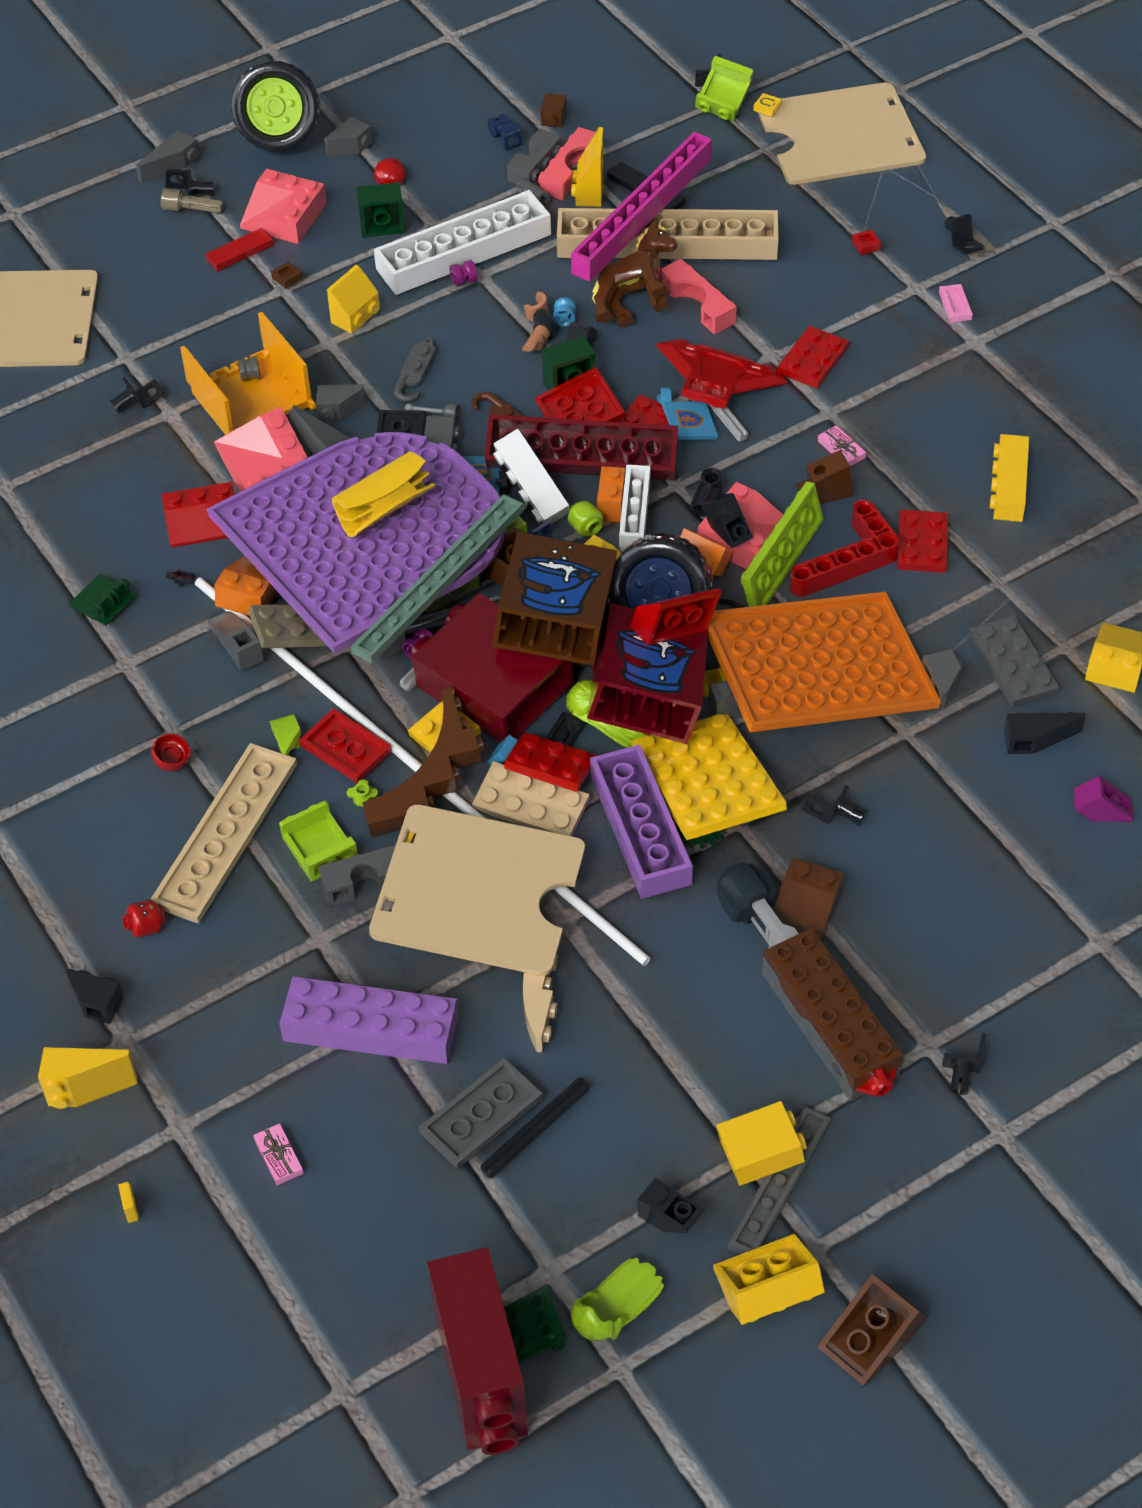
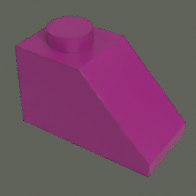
(1102, 802)

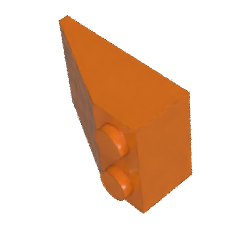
(241, 587)

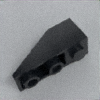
(1037, 731)

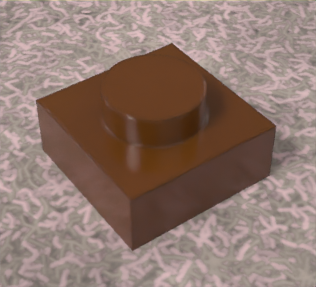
(286, 275)

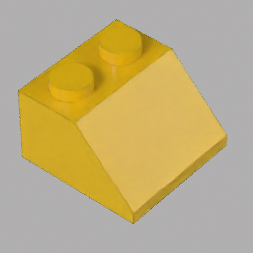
(352, 300)

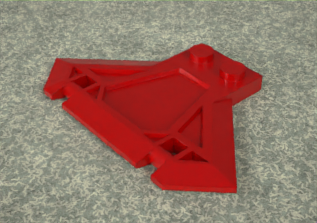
(715, 373)

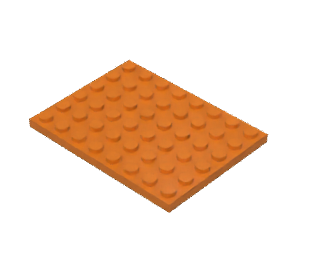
(819, 661)

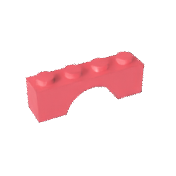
(558, 177)
(684, 281)

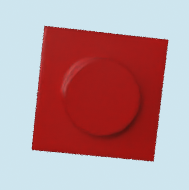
(866, 242)

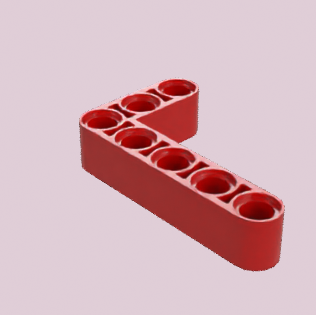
(874, 551)

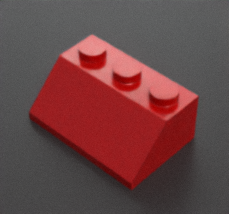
(188, 515)
(675, 616)

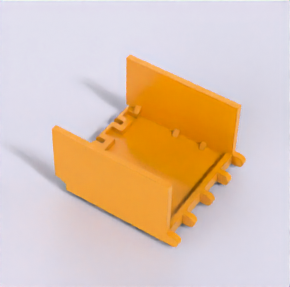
(237, 402)

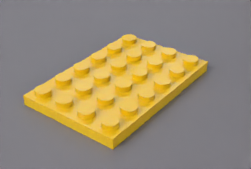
(711, 779)

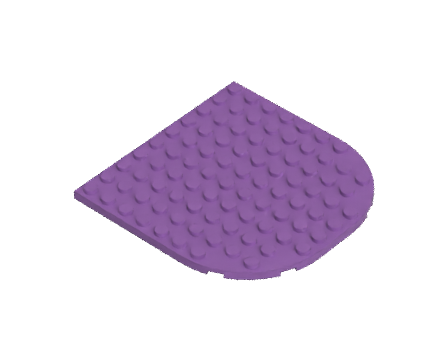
(346, 581)

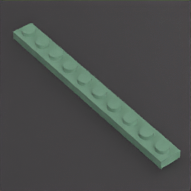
(437, 579)

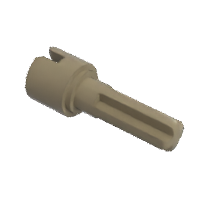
(176, 200)

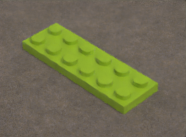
(783, 547)

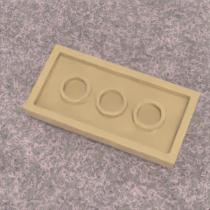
(530, 801)

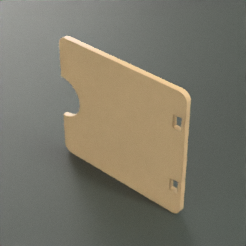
(844, 133)
(45, 316)
(475, 889)

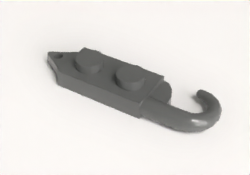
(415, 369)

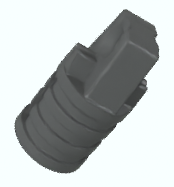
(542, 195)

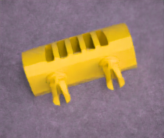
(381, 493)

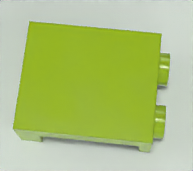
(724, 89)
(316, 839)

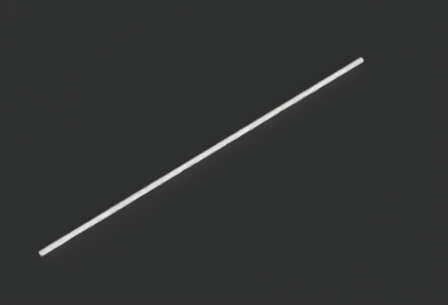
(414, 764)

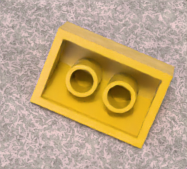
(769, 1278)

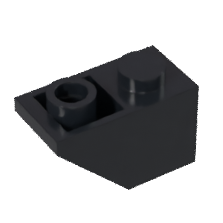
(727, 519)
(95, 995)
(667, 1208)

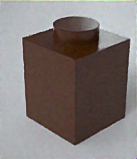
(553, 110)

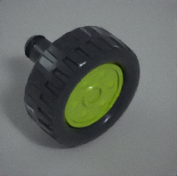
(275, 105)

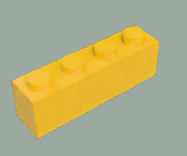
(1010, 477)

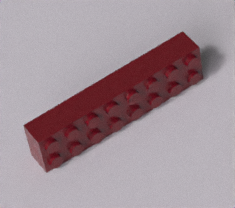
(587, 445)

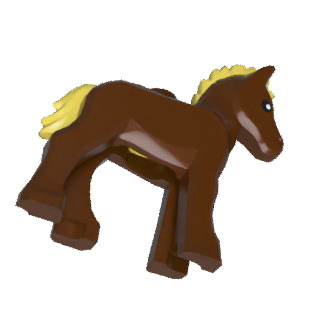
(634, 273)

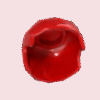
(389, 171)
(170, 752)

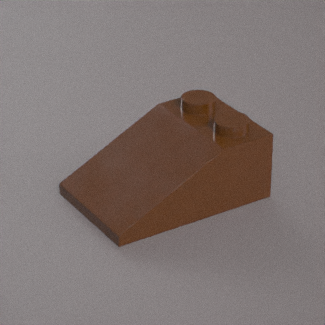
(808, 896)
(872, 1330)

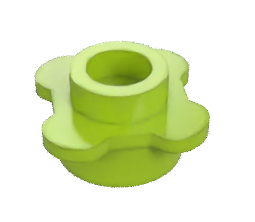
(358, 797)

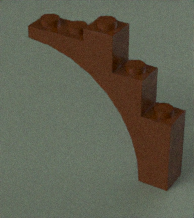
(436, 776)

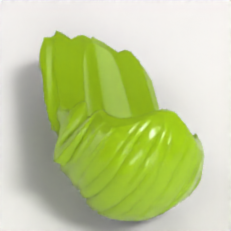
(578, 702)
(616, 1300)

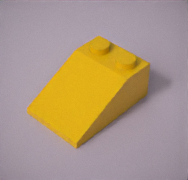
(590, 173)
(1116, 658)
(84, 1075)

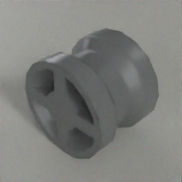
(249, 368)

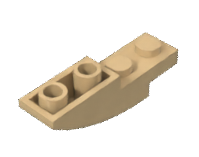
(539, 1007)

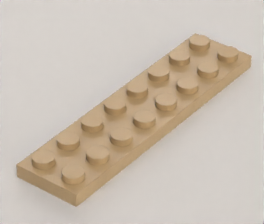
(224, 833)

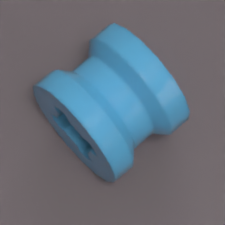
(564, 311)

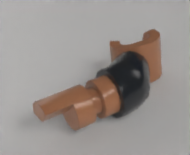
(544, 324)

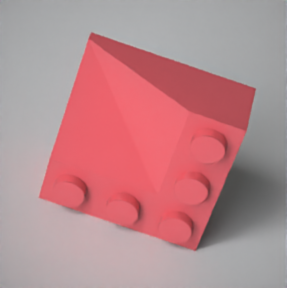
(284, 205)
(260, 449)
(761, 520)

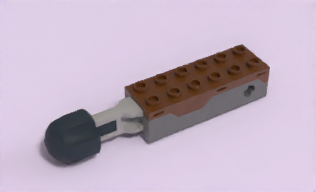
(814, 989)

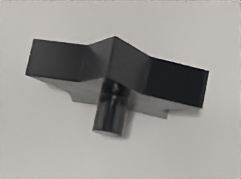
(504, 480)
(180, 577)

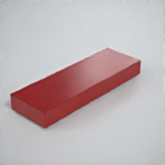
(239, 249)

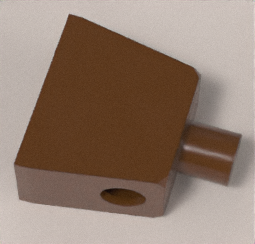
(830, 477)

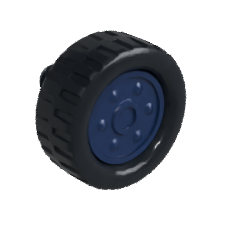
(658, 570)

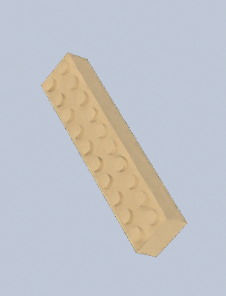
(697, 232)

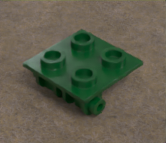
(103, 599)
(535, 1324)

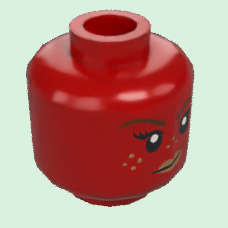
(144, 918)

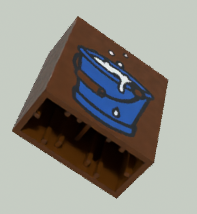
(554, 598)

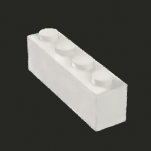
(531, 477)
(634, 505)

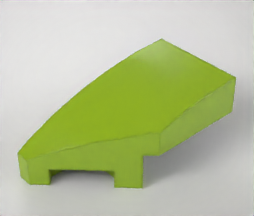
(286, 733)

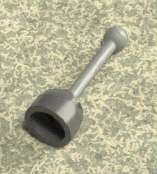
(449, 410)

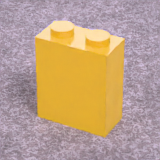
(761, 1142)

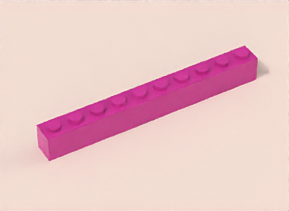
(641, 207)

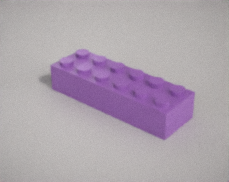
(641, 821)
(369, 1020)

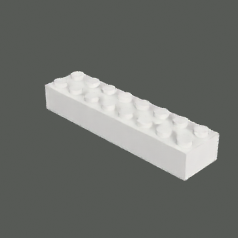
(467, 237)

